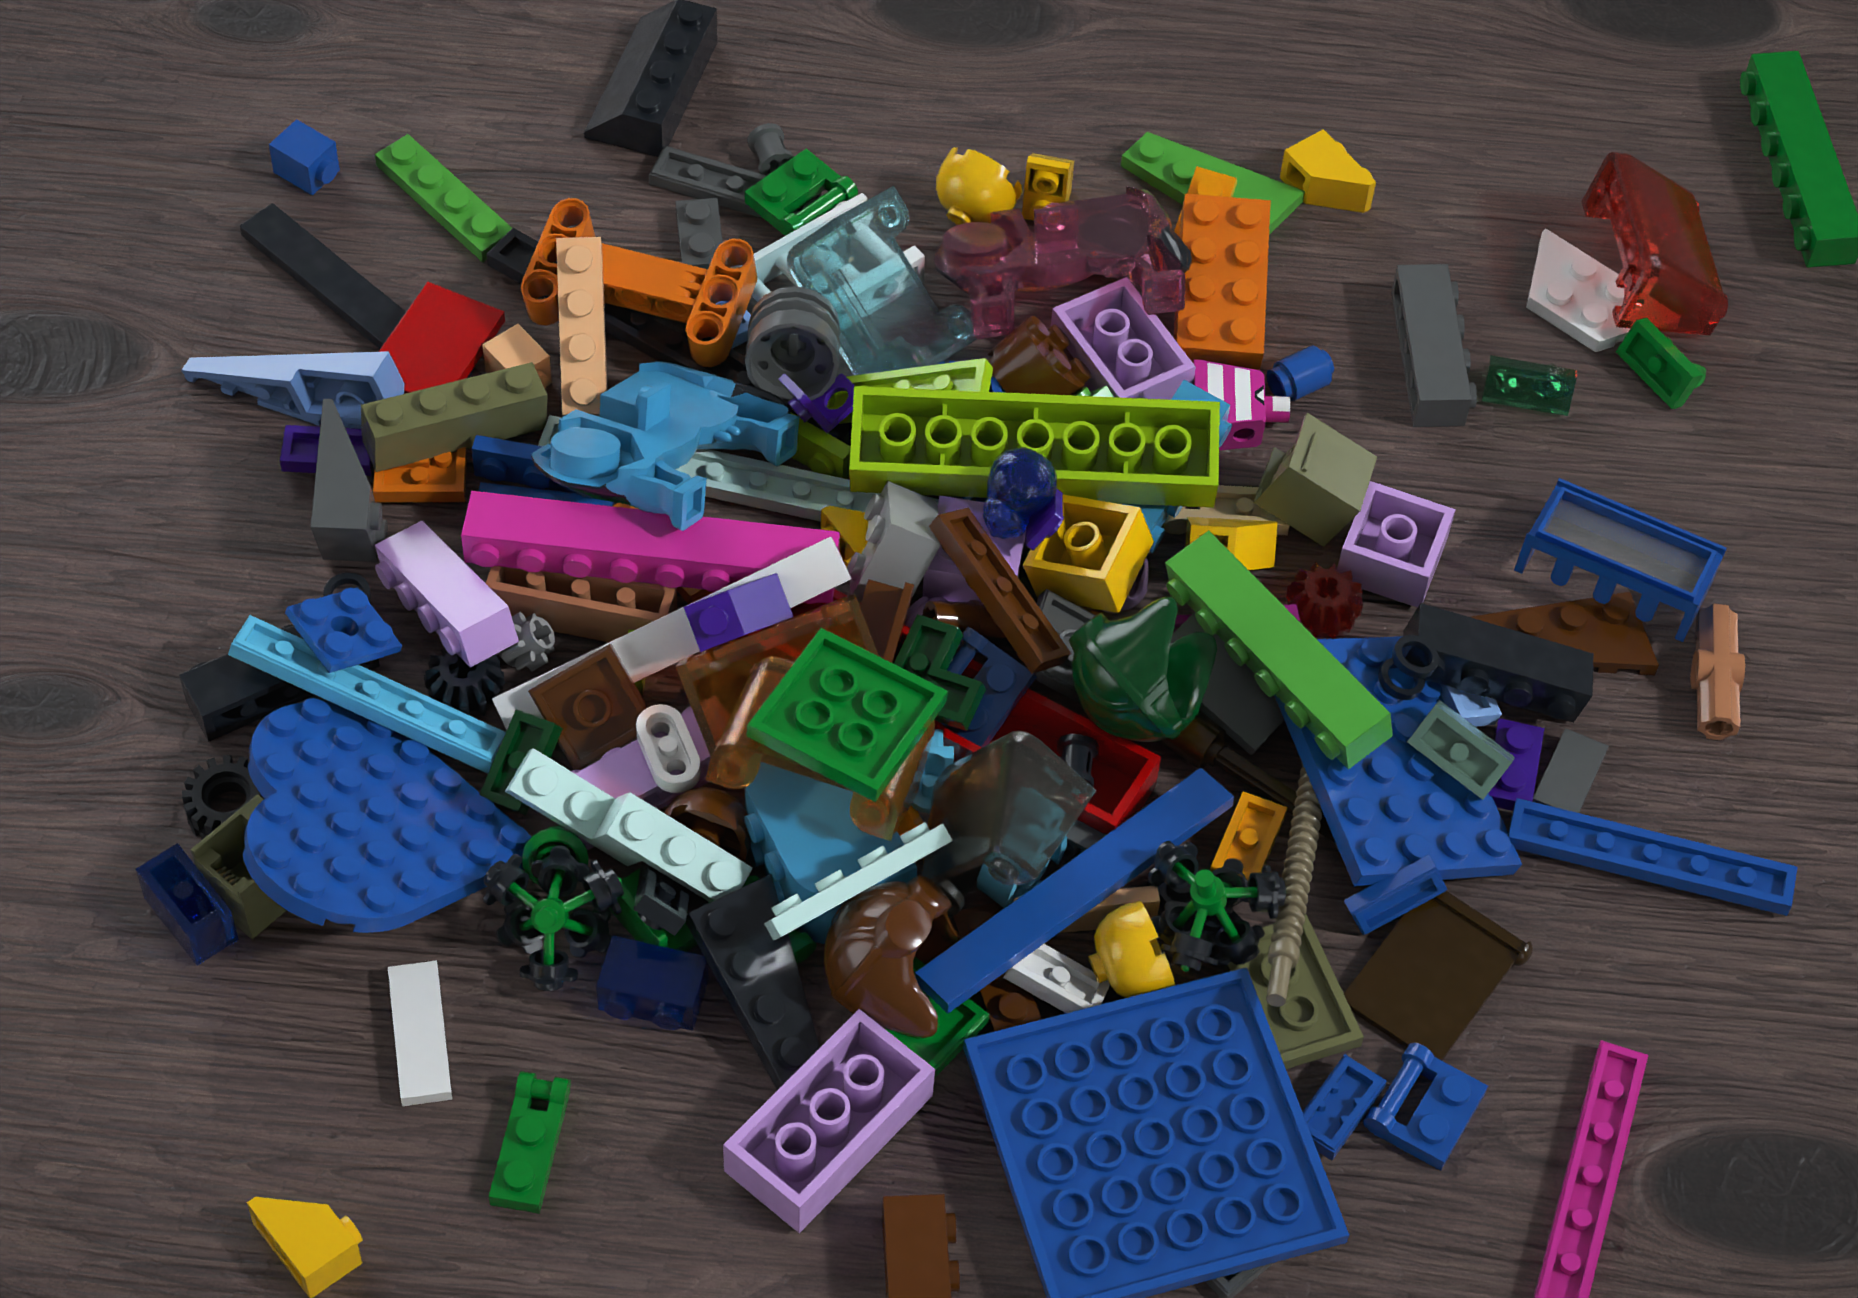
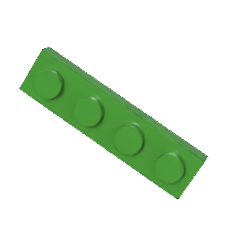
(442, 195)

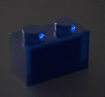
(187, 904)
(652, 984)

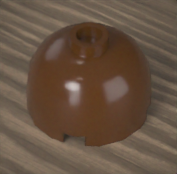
(715, 817)

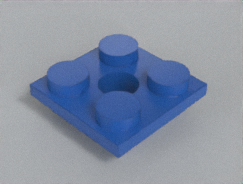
(343, 629)

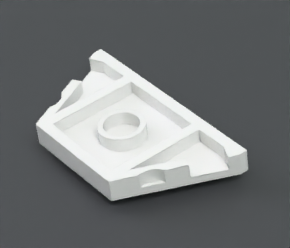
(1575, 293)

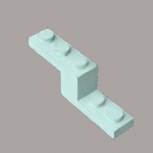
(627, 828)

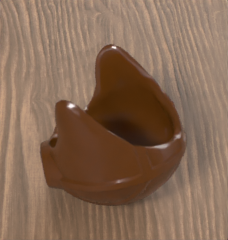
(874, 949)

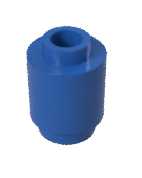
(1301, 373)

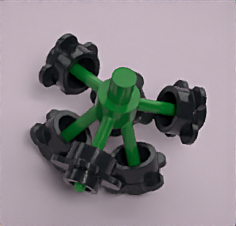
(1212, 895)
(538, 919)

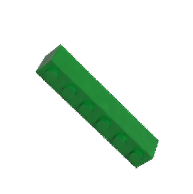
(1802, 158)

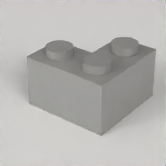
(897, 538)

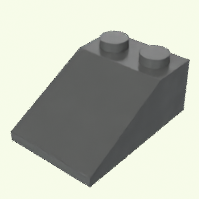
(344, 509)

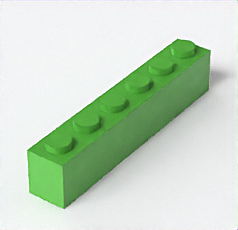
(1278, 650)

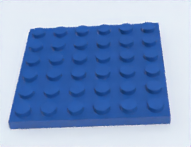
(1154, 1141)

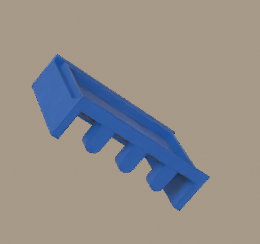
(1623, 550)

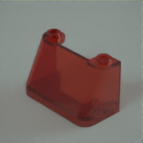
(1662, 248)

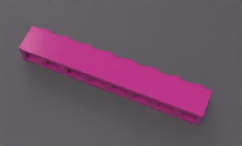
(625, 543)

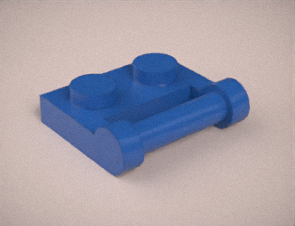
(1441, 1113)

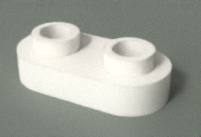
(671, 751)

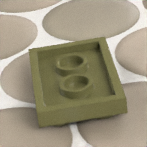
(1316, 1013)

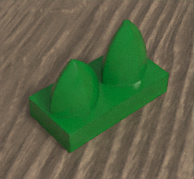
(1660, 363)

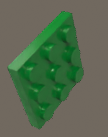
(847, 714)

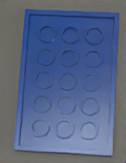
(1396, 799)

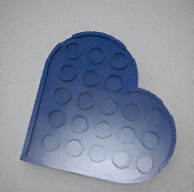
(364, 821)

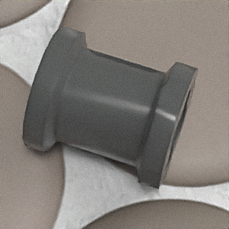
(769, 146)

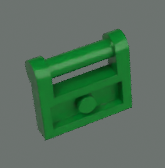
(795, 185)

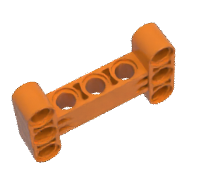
(651, 284)

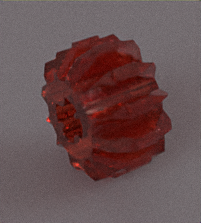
(1326, 599)

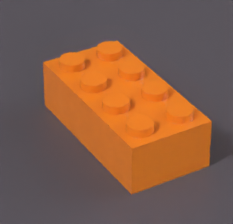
(1225, 281)

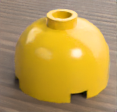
(974, 187)
(1130, 953)

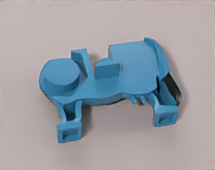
(656, 426)

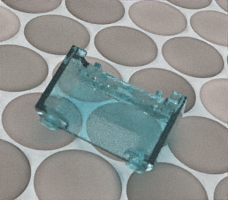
(879, 298)

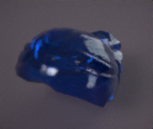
(1017, 489)

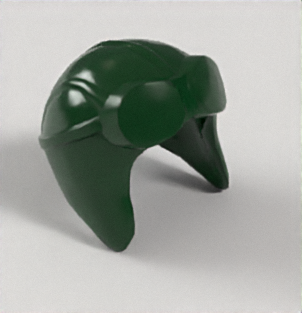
(1137, 680)

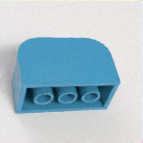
(805, 834)

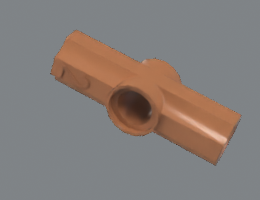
(1717, 672)

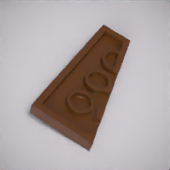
(1605, 630)

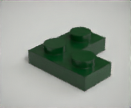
(928, 655)

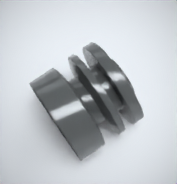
(806, 358)

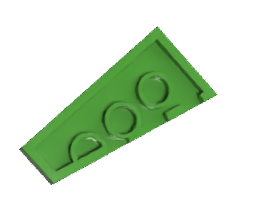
(1172, 166)

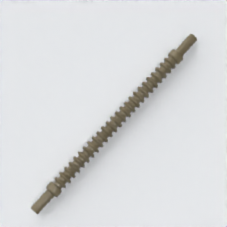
(1297, 875)

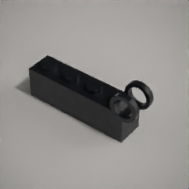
(1490, 664)
(234, 694)

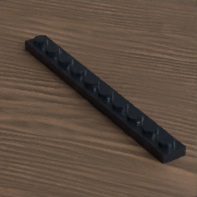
(651, 334)

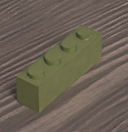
(452, 414)

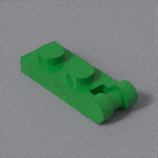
(529, 1144)

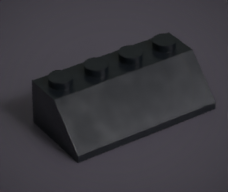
(655, 78)

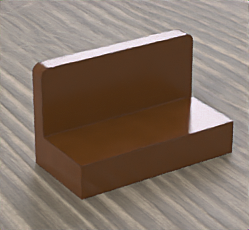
(886, 613)

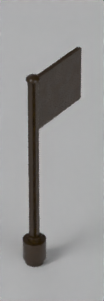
(1434, 962)

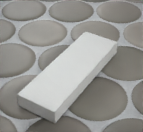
(419, 1033)

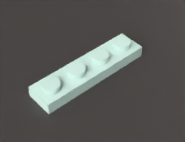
(837, 889)

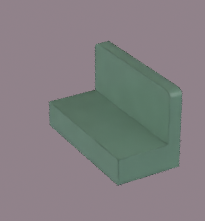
(1461, 749)

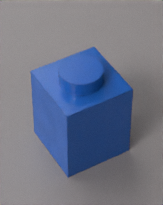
(304, 157)

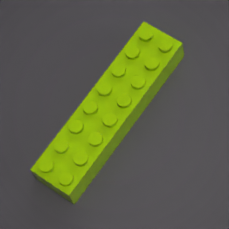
(1096, 444)

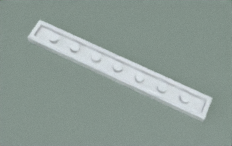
(671, 636)

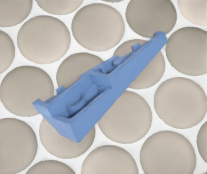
(301, 381)

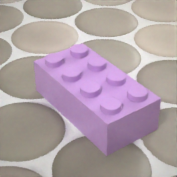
(828, 1120)

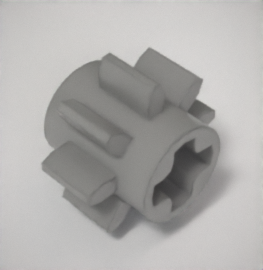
(534, 643)

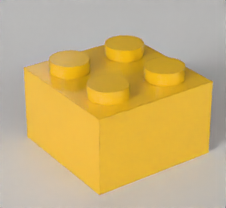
(1091, 554)

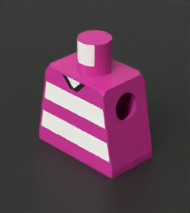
(1245, 393)

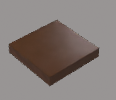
(593, 705)

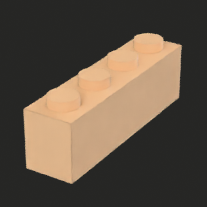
(581, 323)

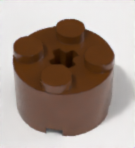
(1037, 361)

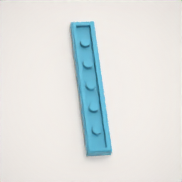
(369, 695)

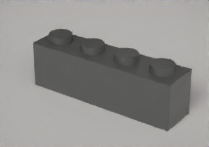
(1432, 346)

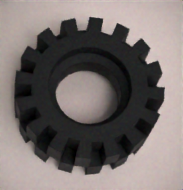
(210, 784)

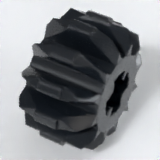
(463, 686)

